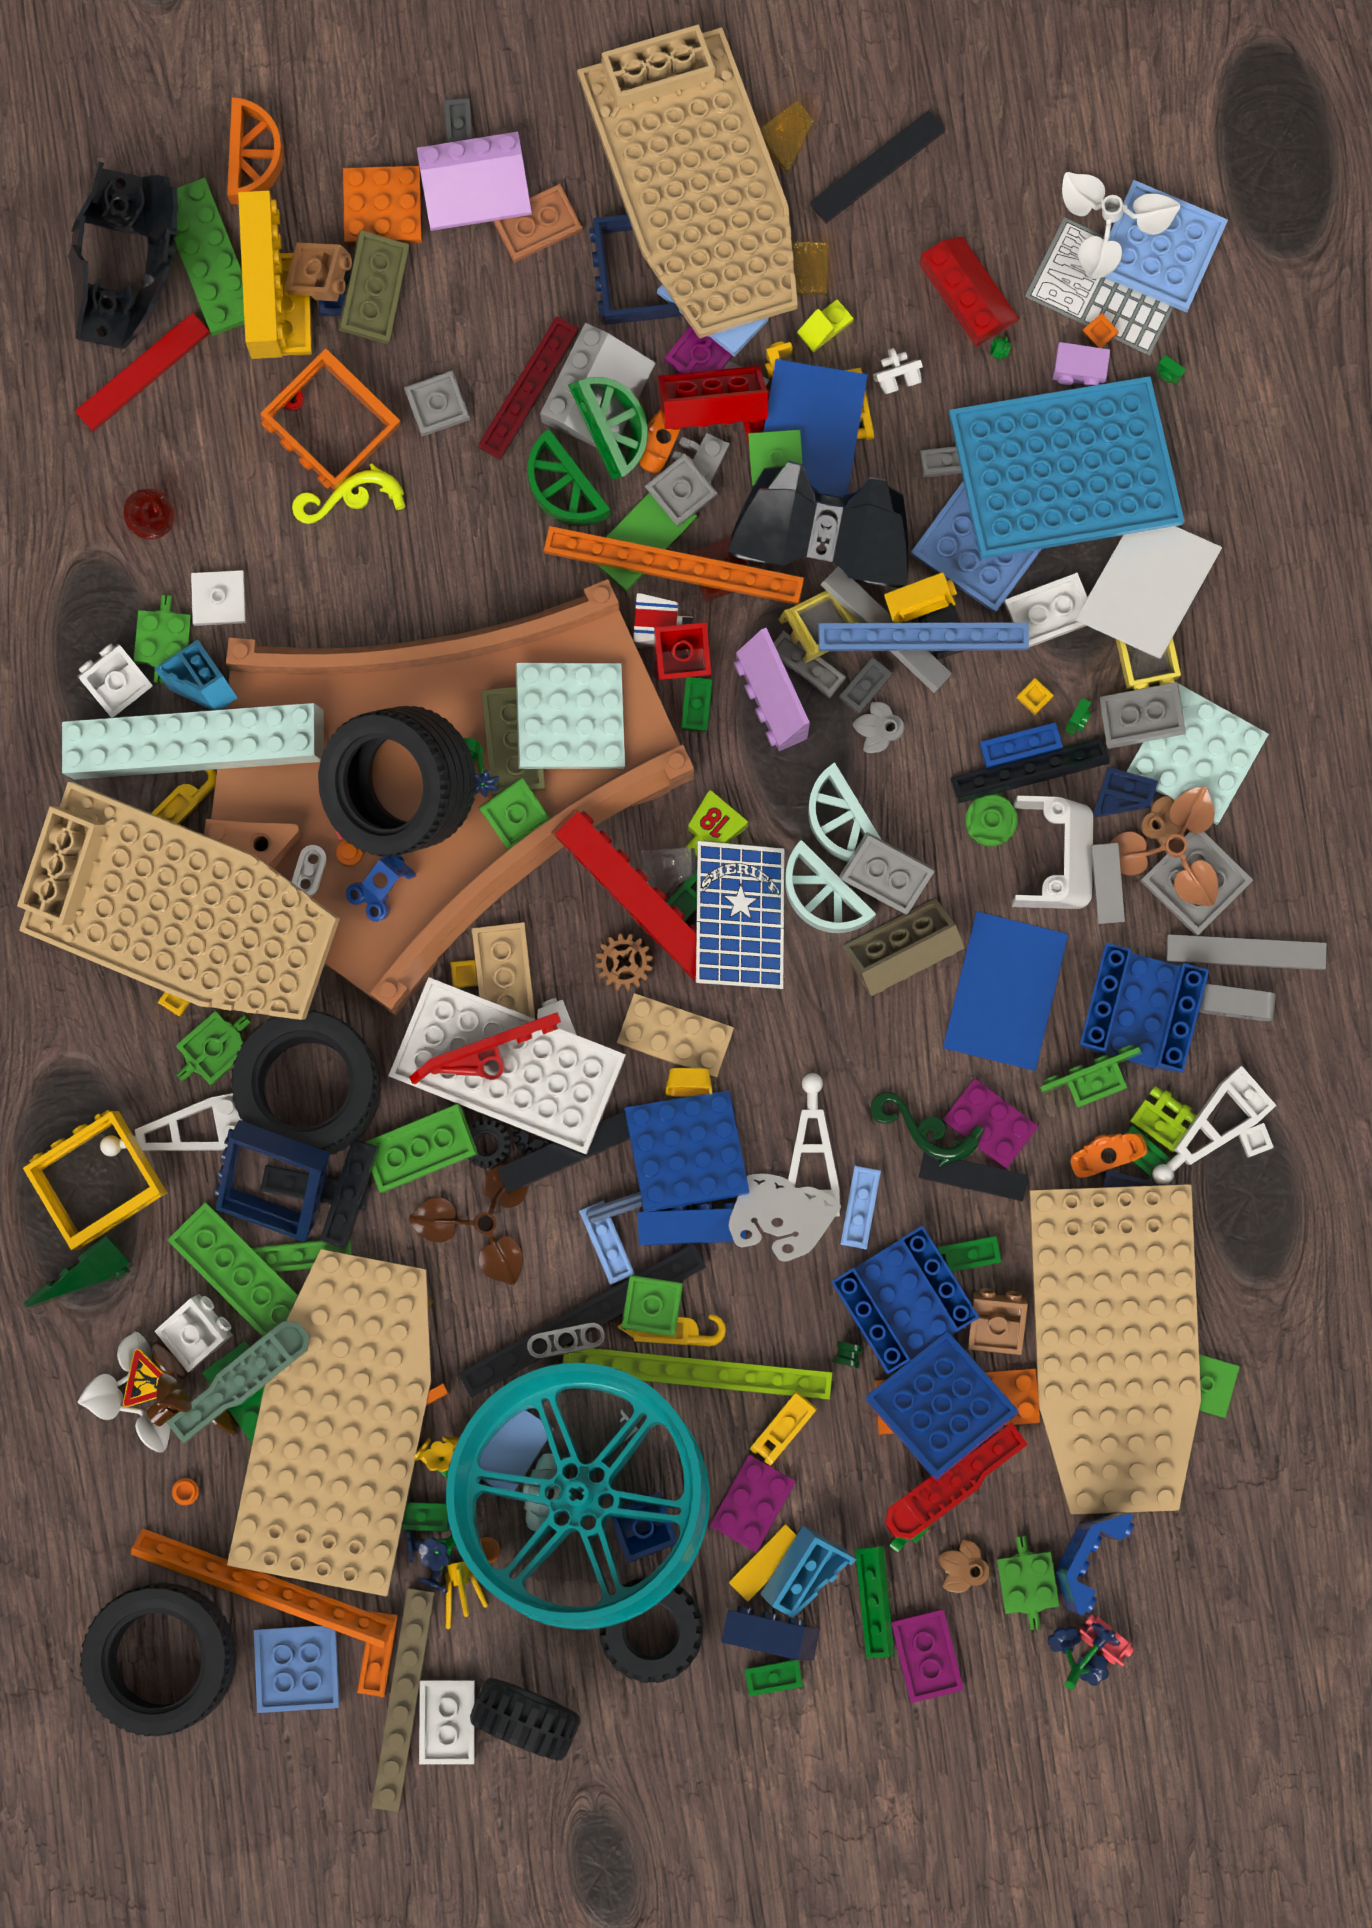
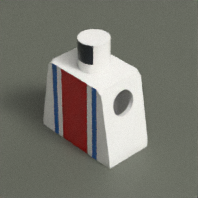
(653, 613)

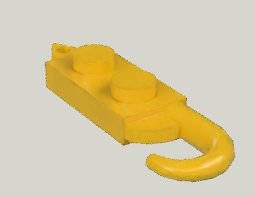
(185, 800)
(686, 1334)

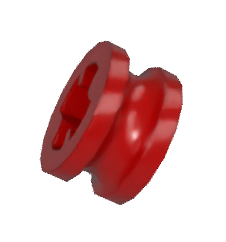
(297, 405)

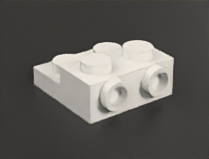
(114, 679)
(194, 1332)

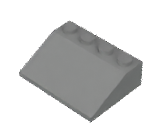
(595, 355)

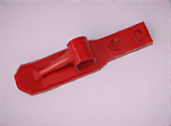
(471, 1059)
(936, 1498)

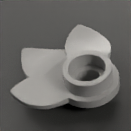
(875, 727)

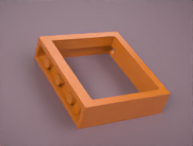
(368, 399)

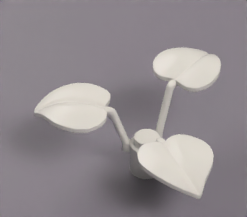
(1085, 192)
(104, 1397)

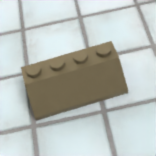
(904, 947)

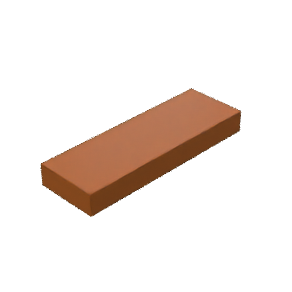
(377, 1663)

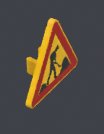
(141, 1380)

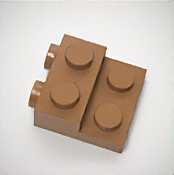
(318, 271)
(1000, 1322)

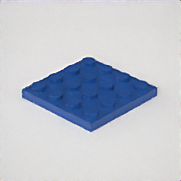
(686, 1151)
(941, 1405)

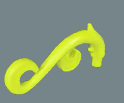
(358, 501)

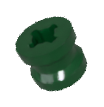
(848, 1354)

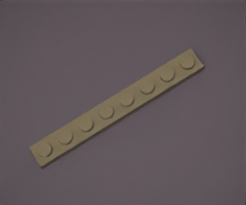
(403, 1700)

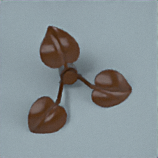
(498, 1260)
(171, 1396)

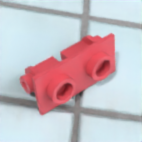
(1111, 1653)

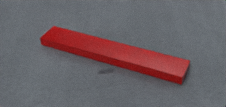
(142, 372)

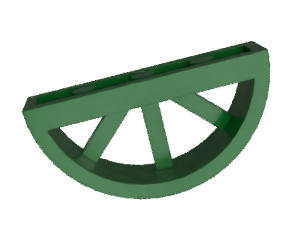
(599, 427)
(573, 474)

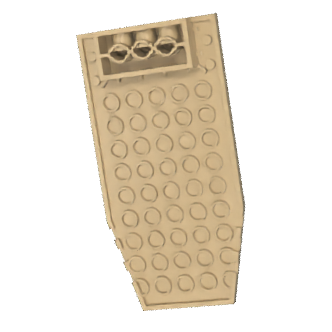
(695, 177)
(174, 908)
(1117, 1342)
(340, 1430)

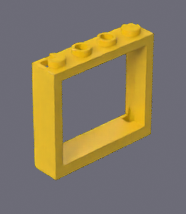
(60, 1148)

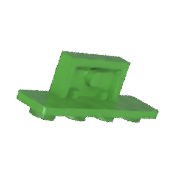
(1095, 1081)

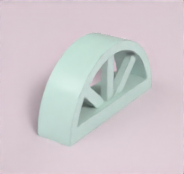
(847, 801)
(833, 883)

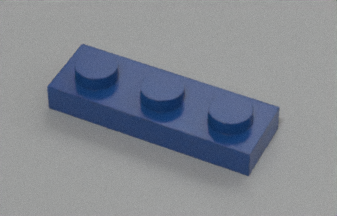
(1020, 745)

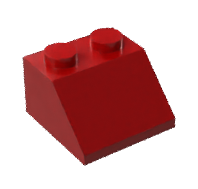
(681, 651)

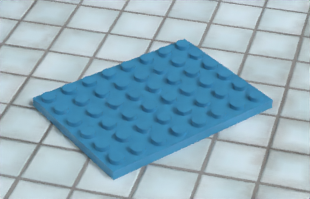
(1065, 467)

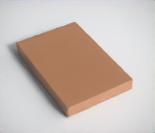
(550, 222)

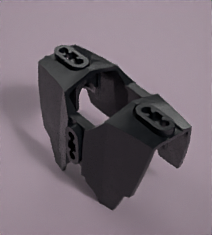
(145, 208)
(790, 519)

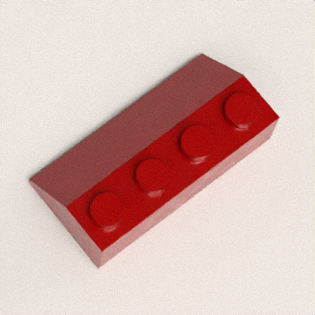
(967, 289)
(713, 397)

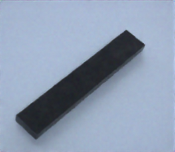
(877, 167)
(1030, 770)
(558, 1157)

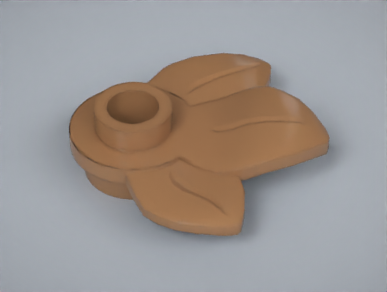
(1160, 814)
(960, 1565)

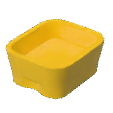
(688, 1082)

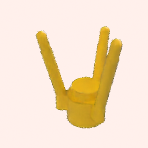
(459, 1575)

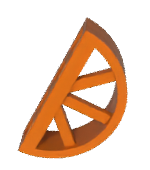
(237, 150)

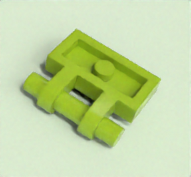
(1158, 1124)

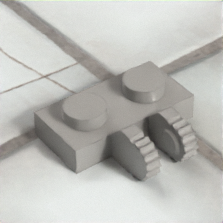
(708, 454)

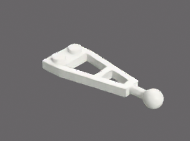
(812, 1084)
(1249, 1098)
(225, 1119)

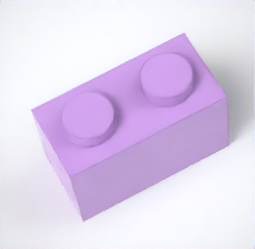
(1080, 365)

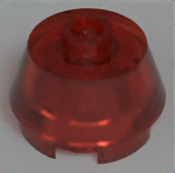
(148, 514)

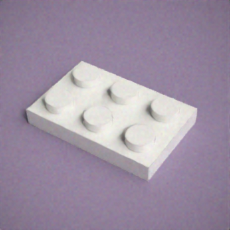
(1049, 609)
(445, 1722)

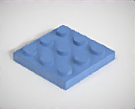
(296, 1669)

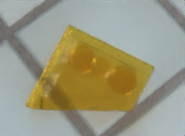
(786, 134)

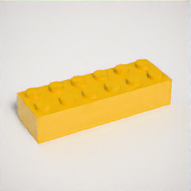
(262, 274)

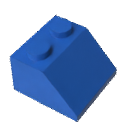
(644, 1537)

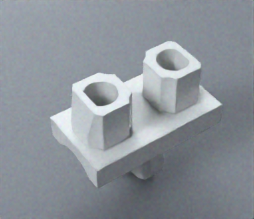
(887, 377)

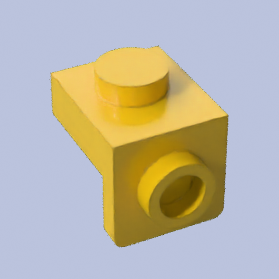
(775, 352)

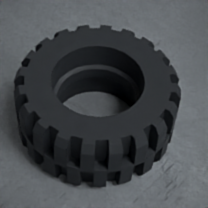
(671, 1662)
(524, 1719)

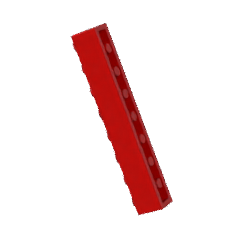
(629, 888)

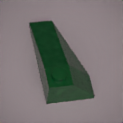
(97, 1266)

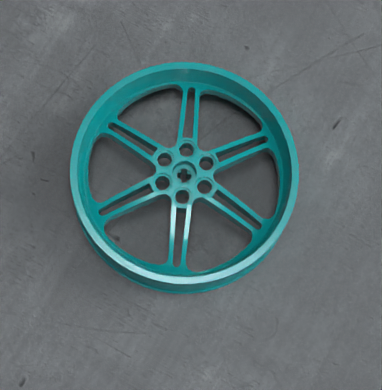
(532, 1392)

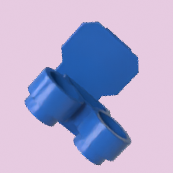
(394, 868)

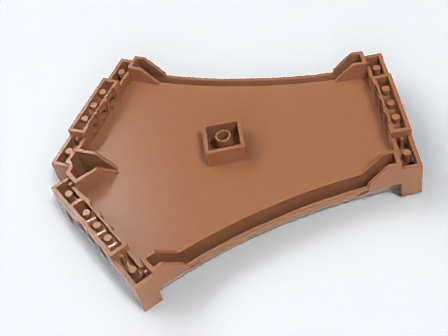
(473, 866)

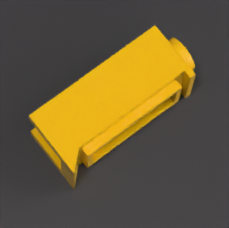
(920, 598)

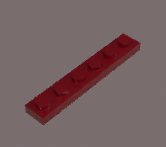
(528, 388)

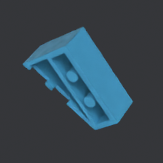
(196, 678)

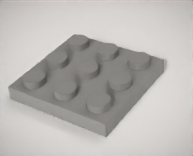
(1230, 876)

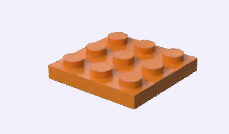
(383, 203)

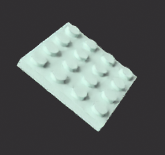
(570, 716)
(1210, 754)

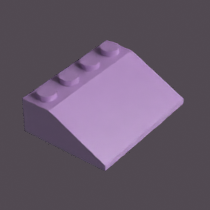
(474, 181)
(772, 691)

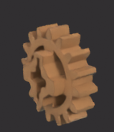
(614, 955)

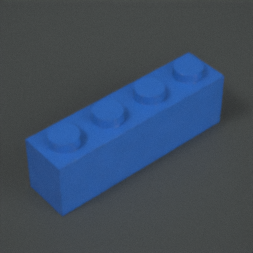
(686, 1226)

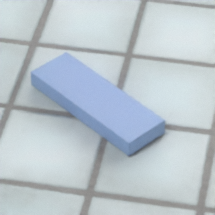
(860, 1207)
(608, 1247)

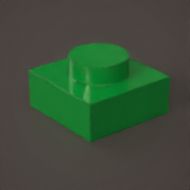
(1170, 370)

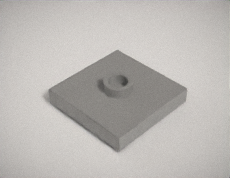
(437, 403)
(681, 490)

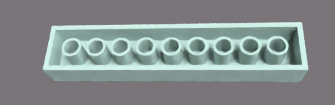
(193, 741)

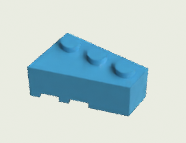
(804, 1571)

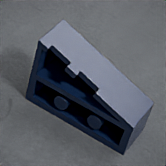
(770, 1635)

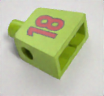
(715, 822)

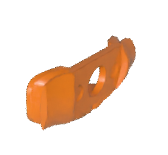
(656, 452)
(1089, 1160)

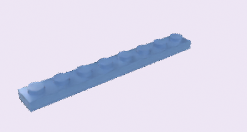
(922, 636)

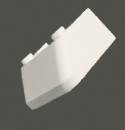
(1074, 887)

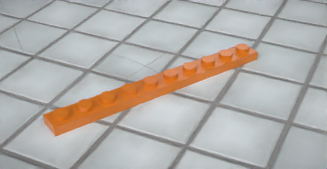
(674, 565)
(263, 1588)

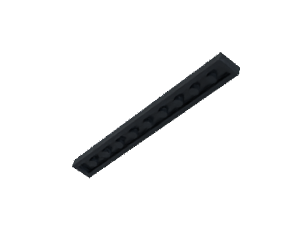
(598, 1311)

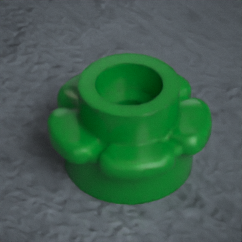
(1000, 347)

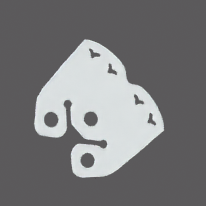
(790, 1204)

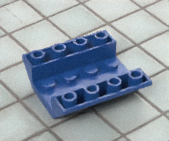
(1144, 1006)
(904, 1299)
(1073, 1563)

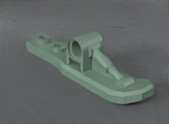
(243, 1378)

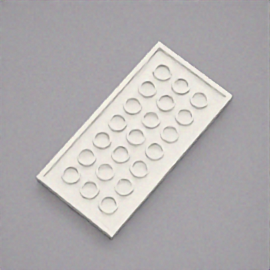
(548, 1085)

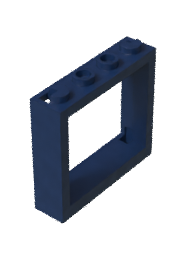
(618, 224)
(258, 1210)

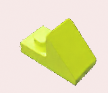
(824, 325)

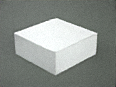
(1255, 1140)

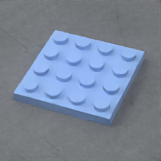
(1170, 262)

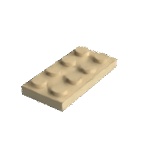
(504, 967)
(675, 1035)

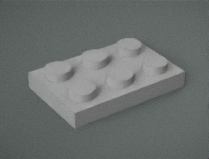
(1142, 715)
(886, 873)

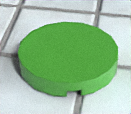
(991, 820)

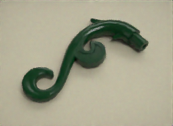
(944, 1154)

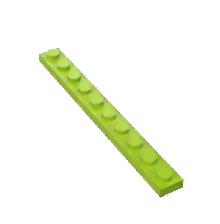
(710, 1373)

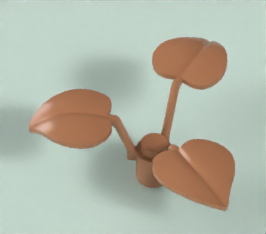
(1199, 881)

